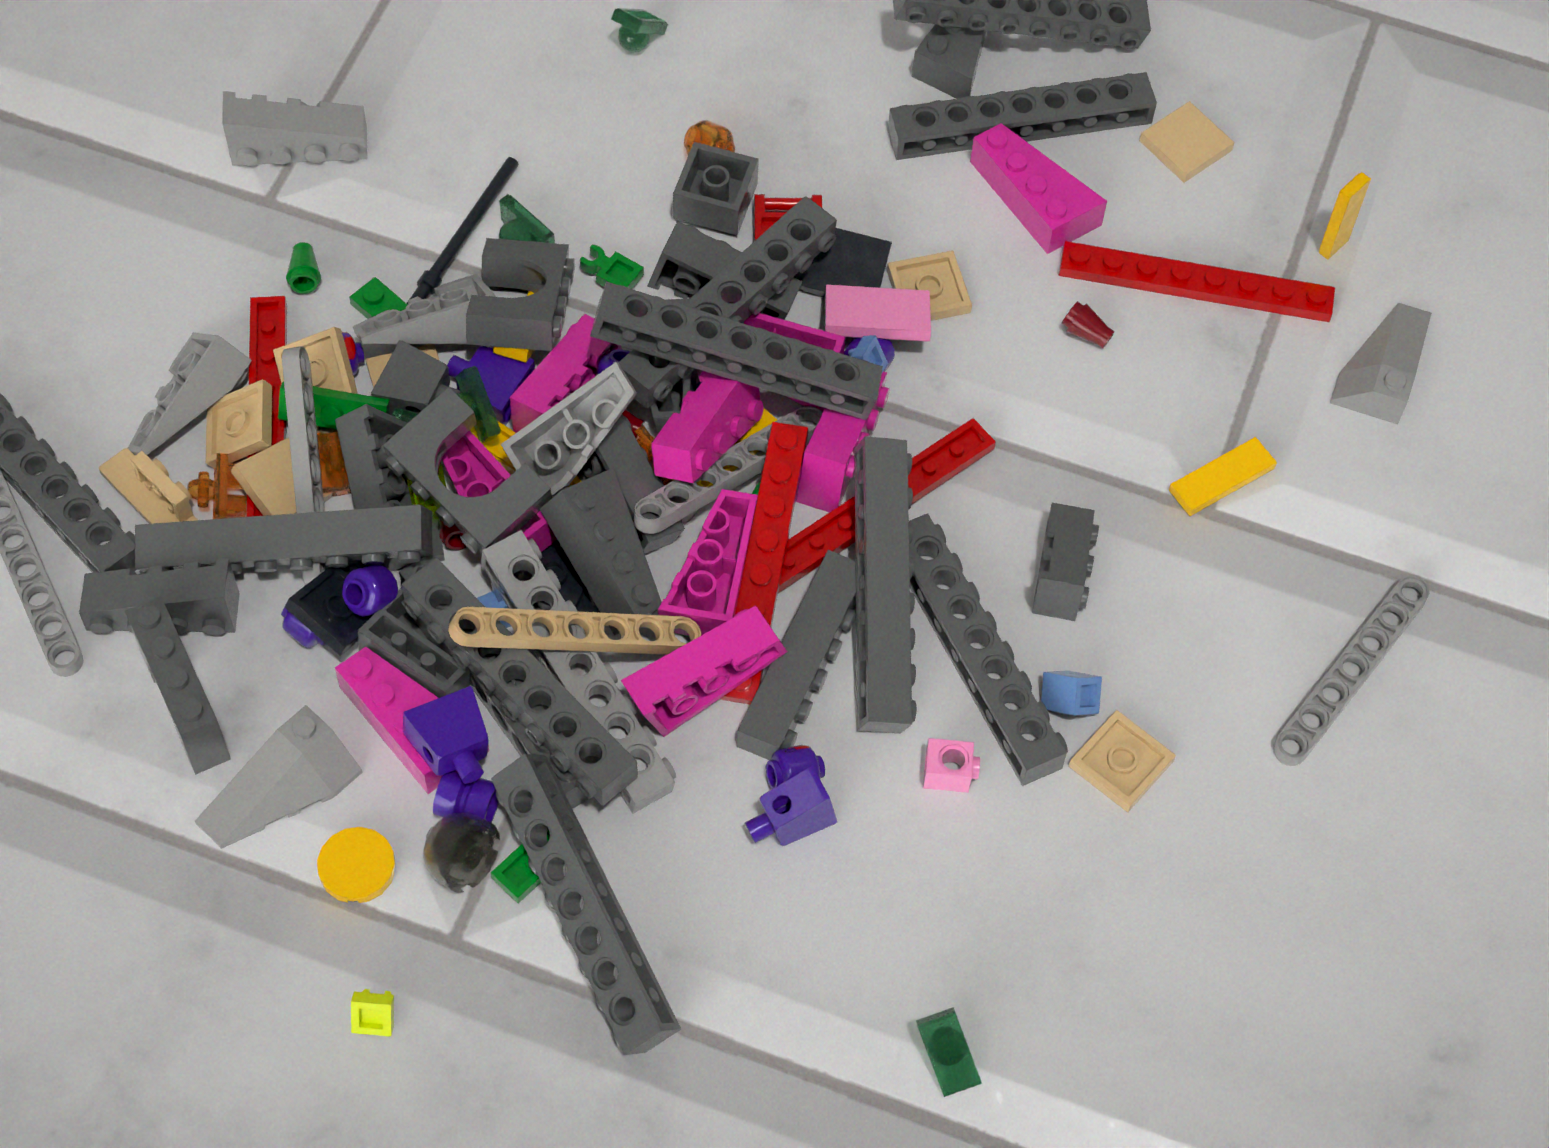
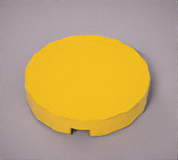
(356, 865)

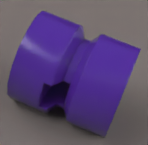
(474, 797)

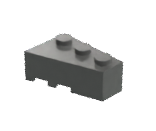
(949, 59)
(412, 650)

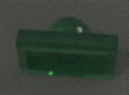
(637, 27)
(521, 224)
(476, 397)
(948, 1051)

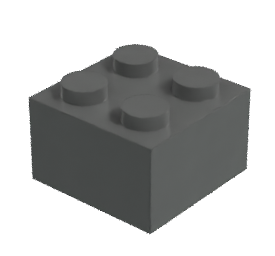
(715, 188)

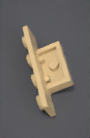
(148, 487)

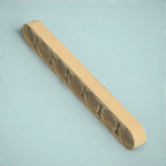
(561, 638)

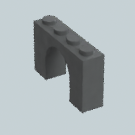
(527, 320)
(481, 519)
(178, 685)

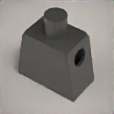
(411, 379)

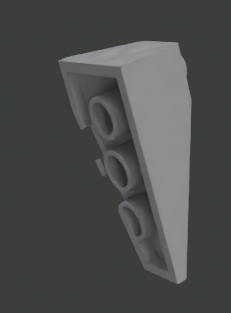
(429, 320)
(1385, 367)
(202, 375)
(570, 431)
(289, 772)

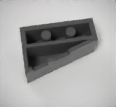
(1065, 562)

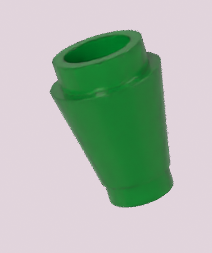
(303, 270)

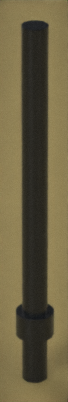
(432, 278)

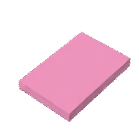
(878, 312)

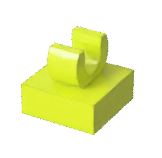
(372, 1013)

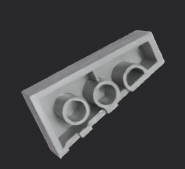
(292, 131)

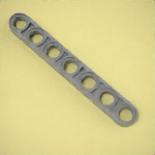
(303, 439)
(698, 496)
(36, 582)
(1345, 683)

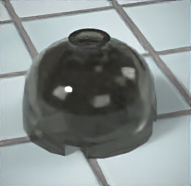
(460, 850)

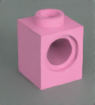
(940, 777)

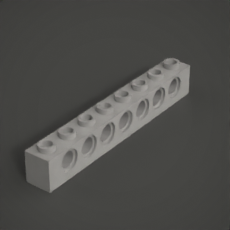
(518, 554)

